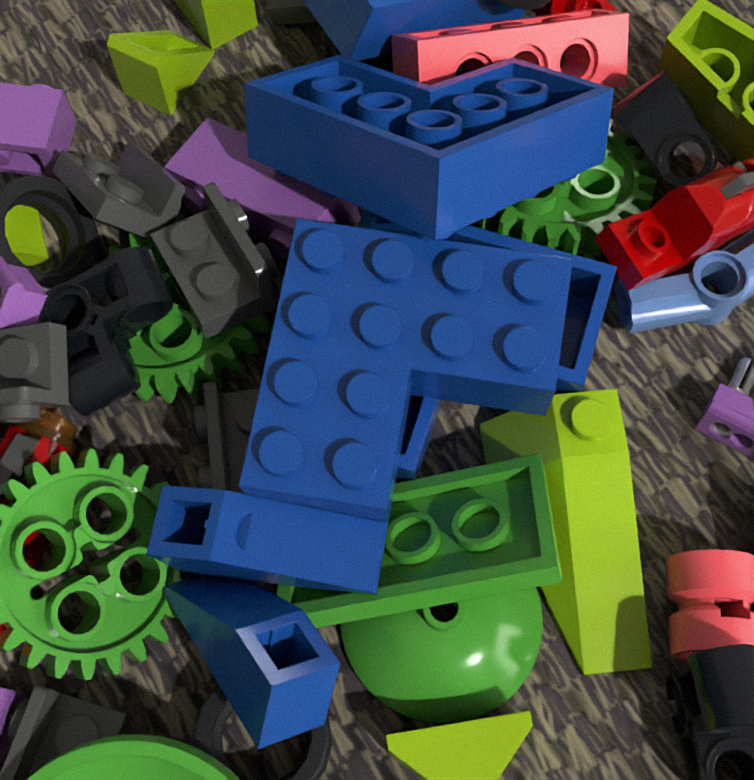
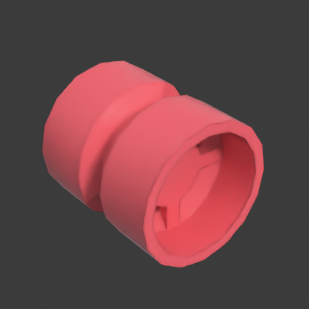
(712, 600)

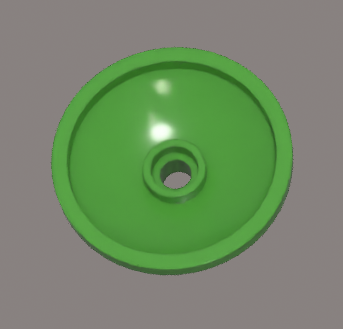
(450, 667)

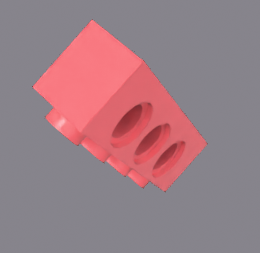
(591, 38)

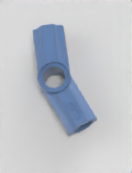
(682, 296)

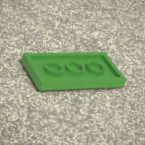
(452, 543)

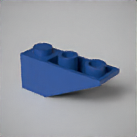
(266, 540)
(260, 653)

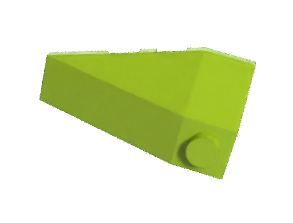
(594, 520)

